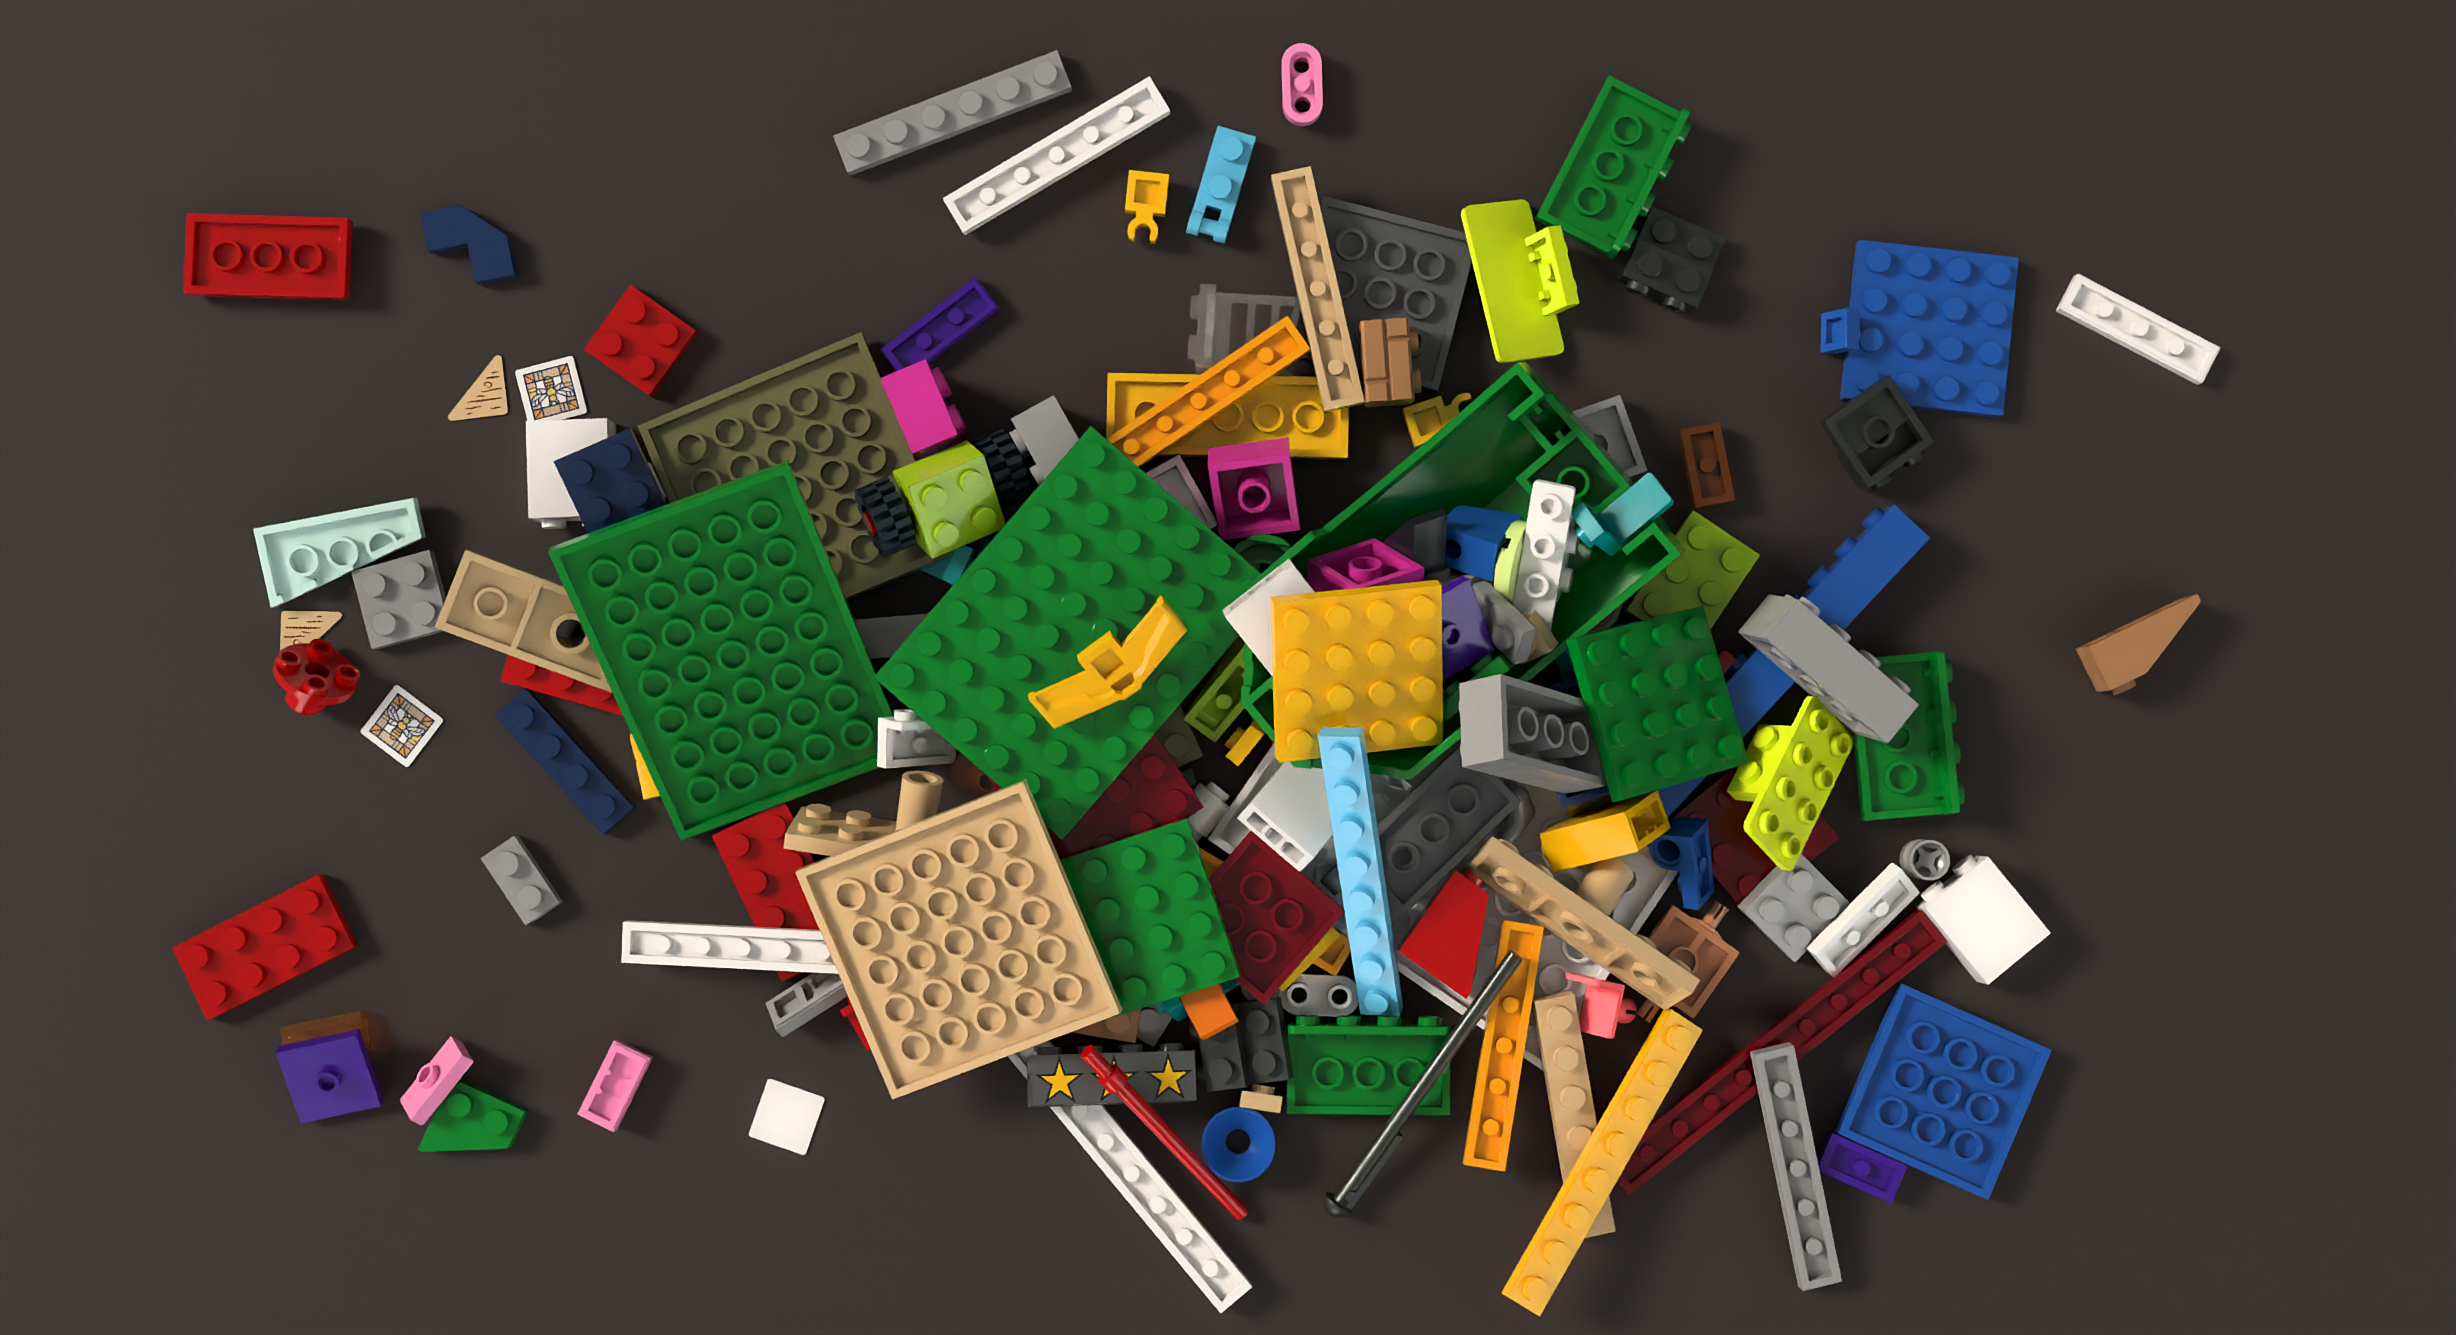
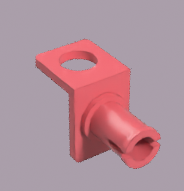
(1603, 1006)

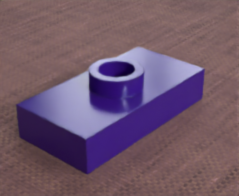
(1860, 1167)

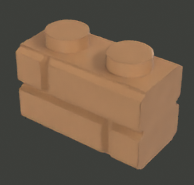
(1388, 362)

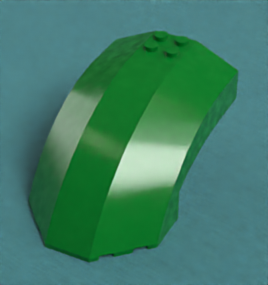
(1489, 462)

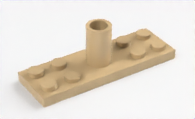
(518, 617)
(831, 832)
(1584, 918)

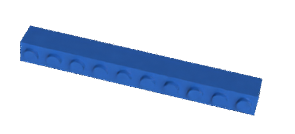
(1840, 594)

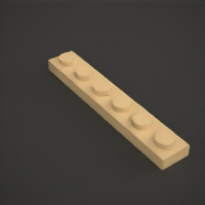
(1317, 289)
(1568, 1086)

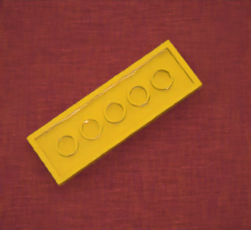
(1272, 411)

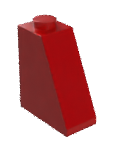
(1450, 931)

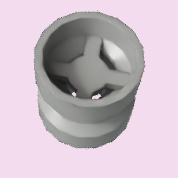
(1932, 859)

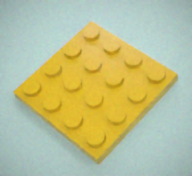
(1358, 663)

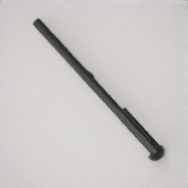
(1341, 1203)

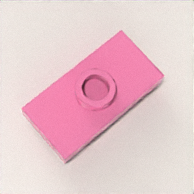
(436, 1080)
(615, 1085)

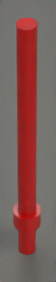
(1115, 1081)

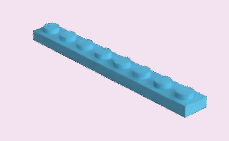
(1360, 869)

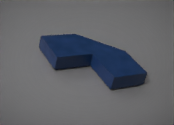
(459, 228)

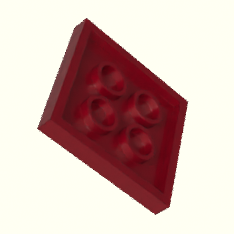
(1736, 858)
(1269, 914)

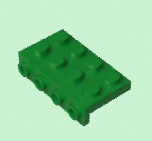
(1614, 168)
(1918, 765)
(1363, 1065)

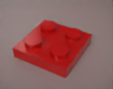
(641, 341)

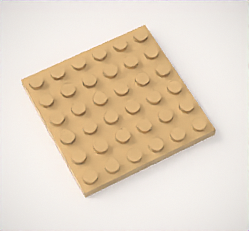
(959, 940)

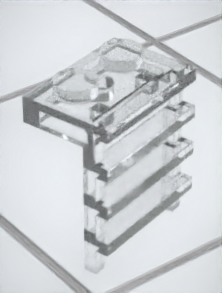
(1214, 321)

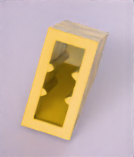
(1605, 832)

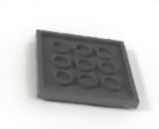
(1396, 270)

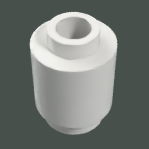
(1214, 809)

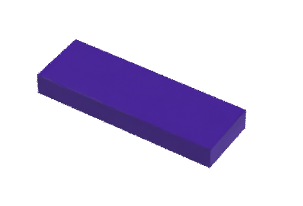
(942, 326)

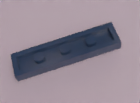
(565, 761)

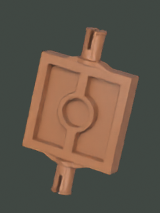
(1698, 947)

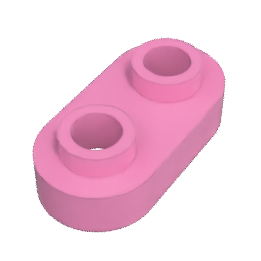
(1302, 86)

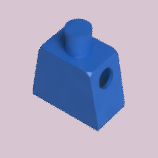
(1476, 538)

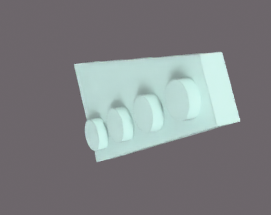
(326, 547)

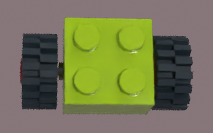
(945, 497)

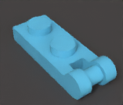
(1221, 183)

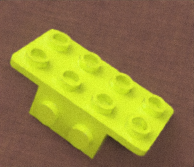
(1520, 279)
(1790, 779)

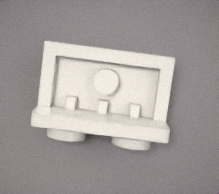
(910, 742)

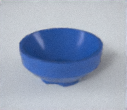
(1232, 1165)

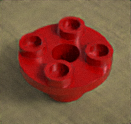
(314, 676)

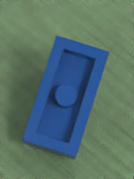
(1687, 850)

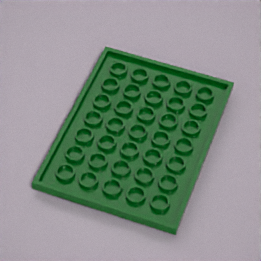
(1058, 576)
(728, 648)

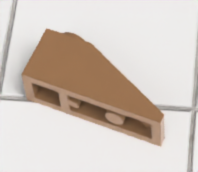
(2132, 649)

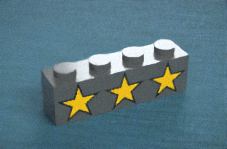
(1069, 1081)

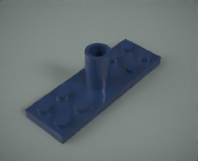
(610, 481)

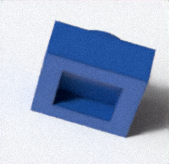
(1840, 331)

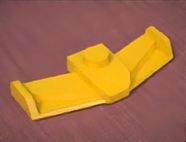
(1112, 668)

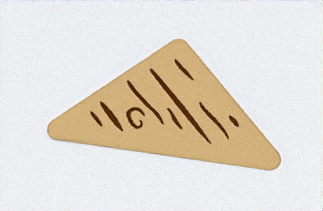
(485, 396)
(305, 626)

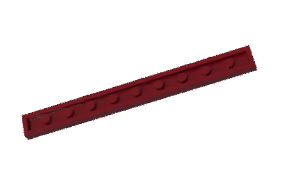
(1802, 1026)

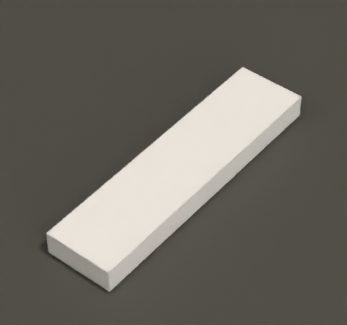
(2138, 329)

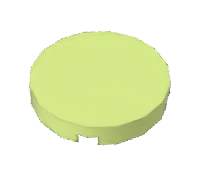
(1509, 561)

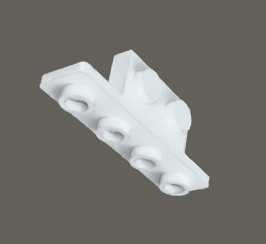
(1546, 550)

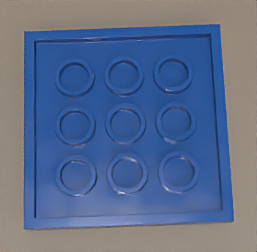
(1932, 325)
(1943, 1091)

